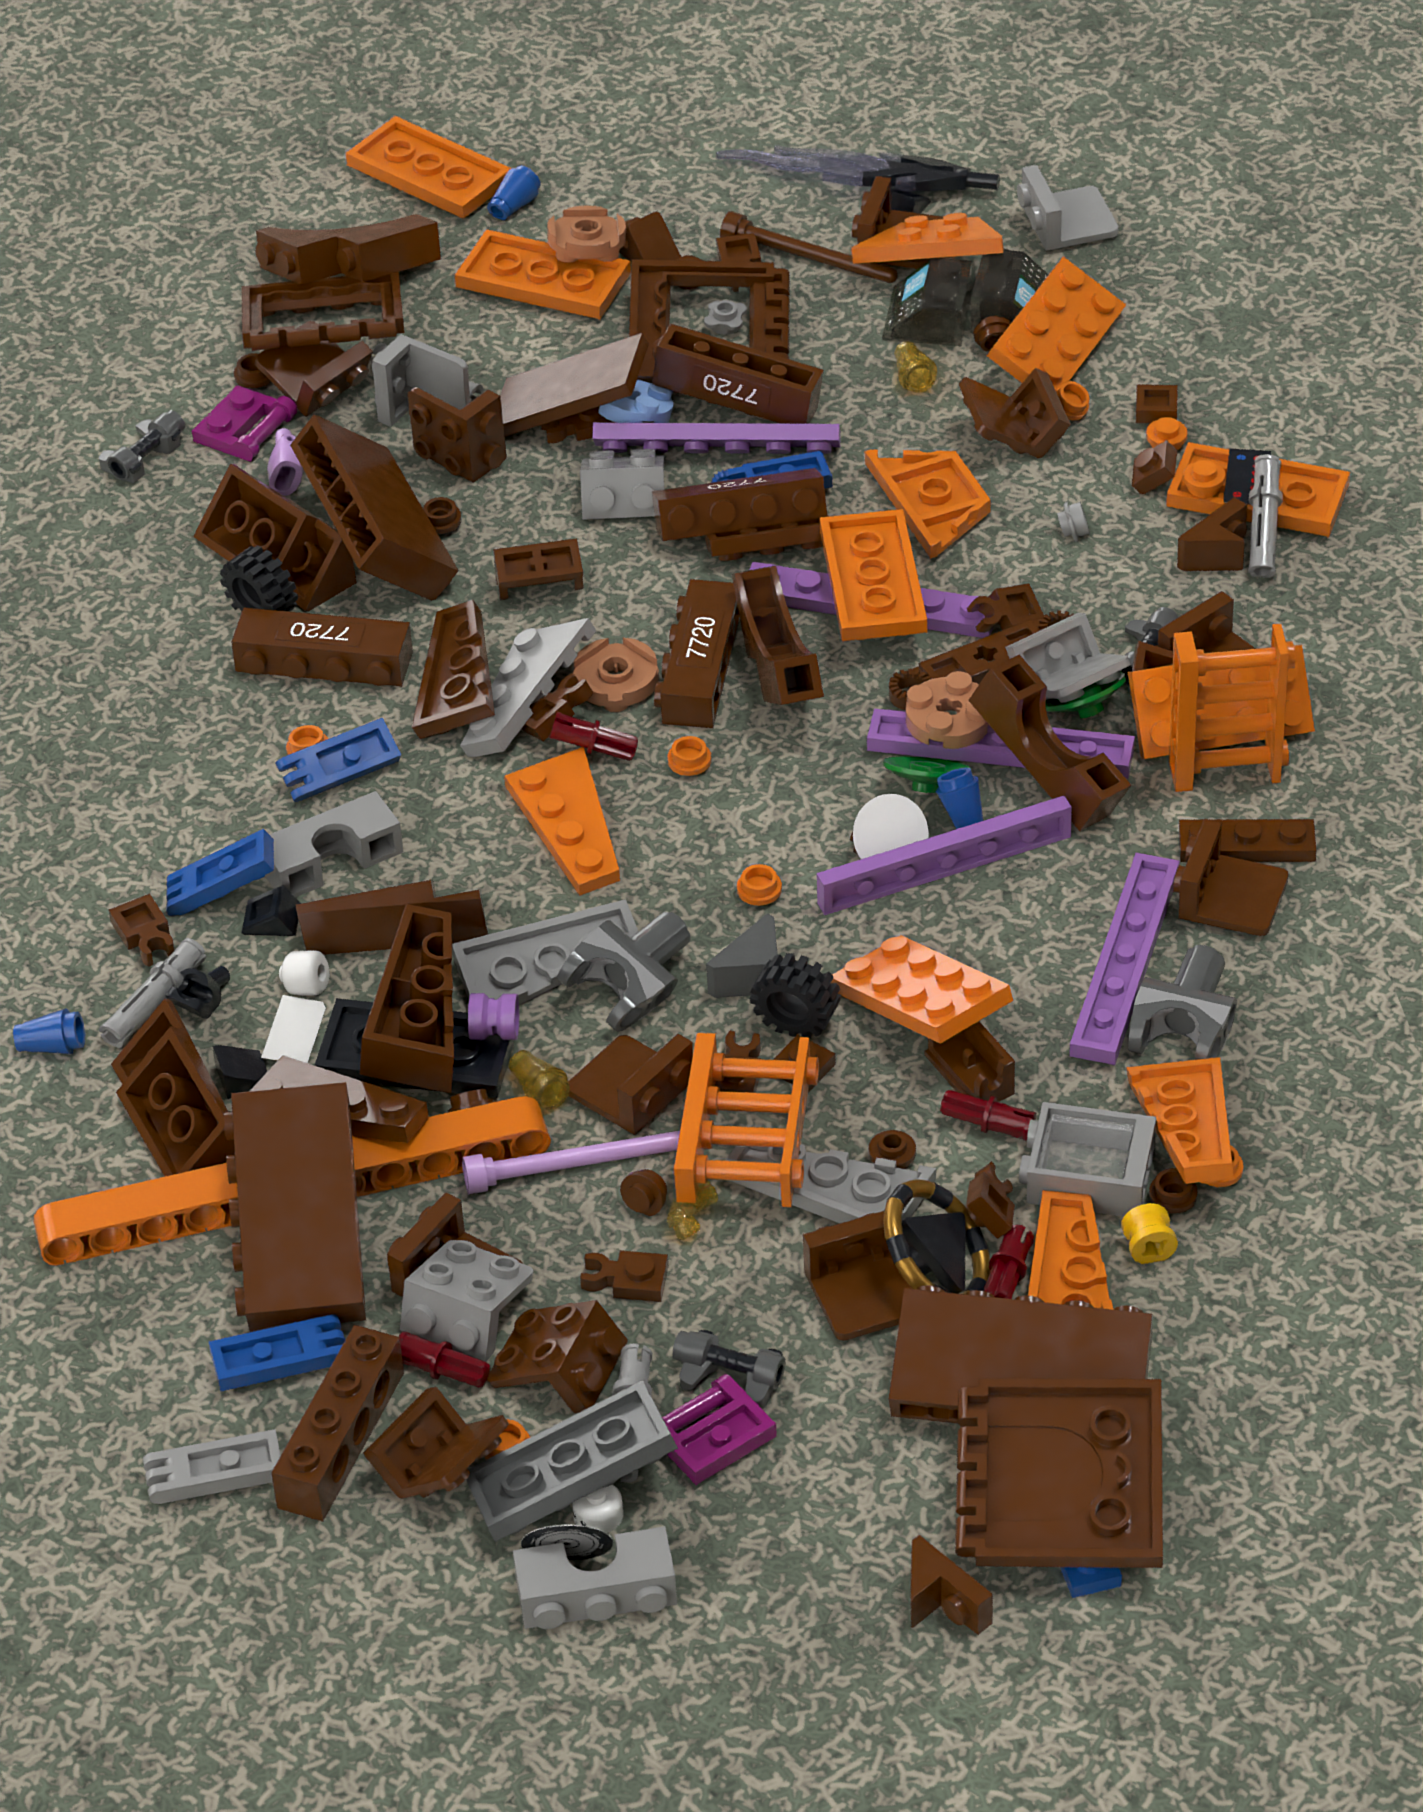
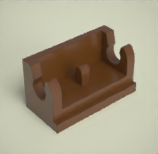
(538, 565)
(974, 1063)

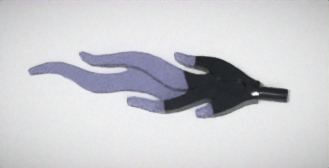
(860, 169)

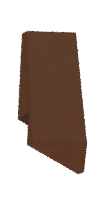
(253, 514)
(372, 917)
(172, 1095)

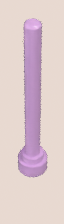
(484, 1172)

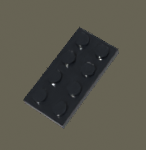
(475, 1066)

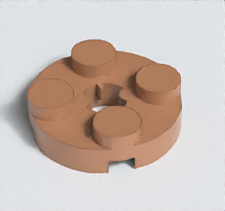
(586, 234)
(623, 689)
(927, 717)

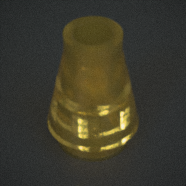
(915, 368)
(540, 1079)

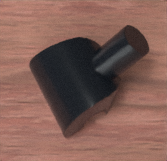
(199, 991)

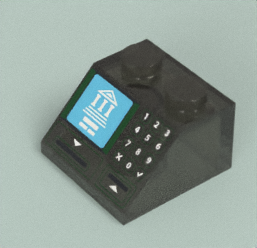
(1004, 285)
(931, 304)

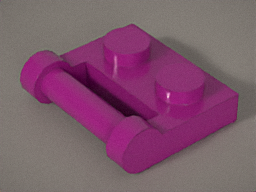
(236, 414)
(720, 1436)

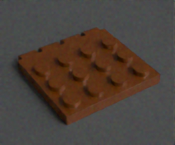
(1060, 1473)

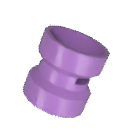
(493, 1016)

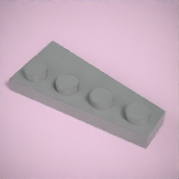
(524, 680)
(531, 955)
(835, 1184)

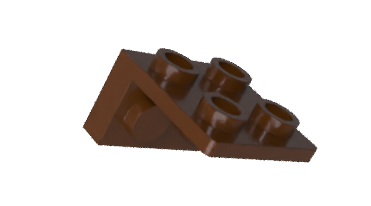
(1210, 626)

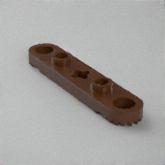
(966, 657)

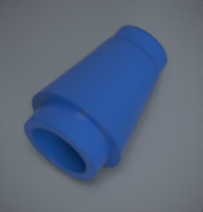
(514, 192)
(960, 797)
(51, 1033)

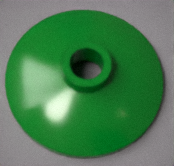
(1090, 702)
(921, 770)

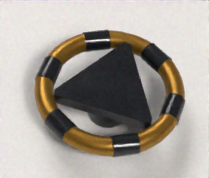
(936, 1240)

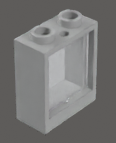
(1088, 1154)

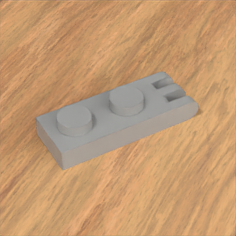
(211, 1467)

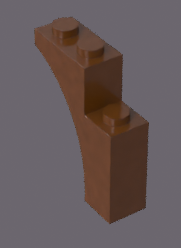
(353, 251)
(784, 664)

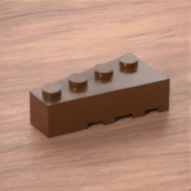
(412, 1013)

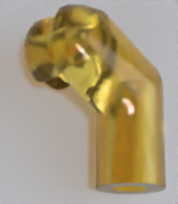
(681, 1213)

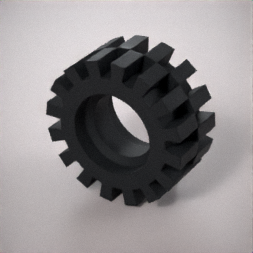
(258, 582)
(814, 993)

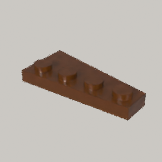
(455, 674)
(373, 1109)

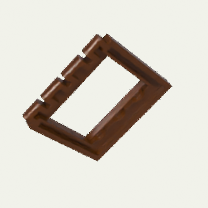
(337, 292)
(651, 300)

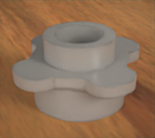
(725, 316)

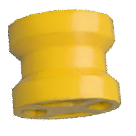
(1149, 1233)

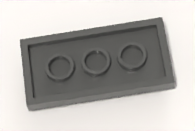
(569, 1461)

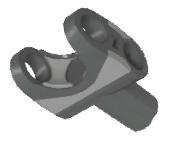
(629, 965)
(1185, 1006)

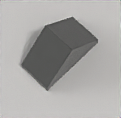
(741, 962)

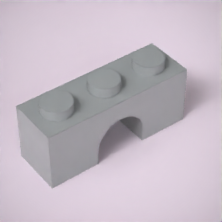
(357, 828)
(558, 1593)

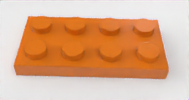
(428, 166)
(532, 274)
(1057, 326)
(1309, 491)
(873, 575)
(1152, 705)
(921, 988)

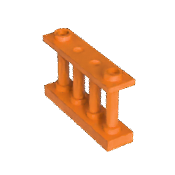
(1190, 695)
(706, 1099)

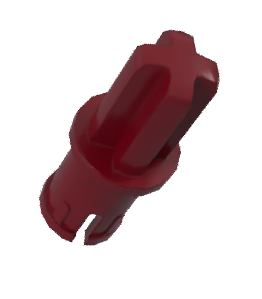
(593, 737)
(988, 1114)
(1008, 1263)
(442, 1360)

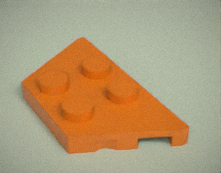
(927, 239)
(935, 493)

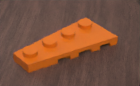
(568, 817)
(1188, 1115)
(1068, 1252)

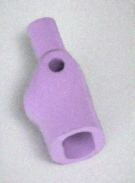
(283, 466)

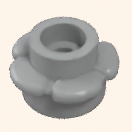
(1073, 521)

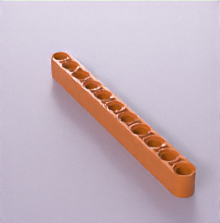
(200, 1198)

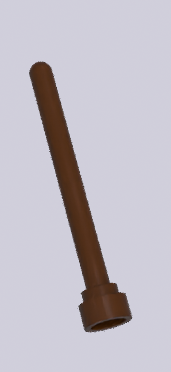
(737, 224)

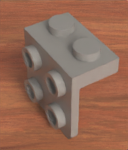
(1064, 216)
(415, 364)
(620, 484)
(1068, 658)
(460, 1296)

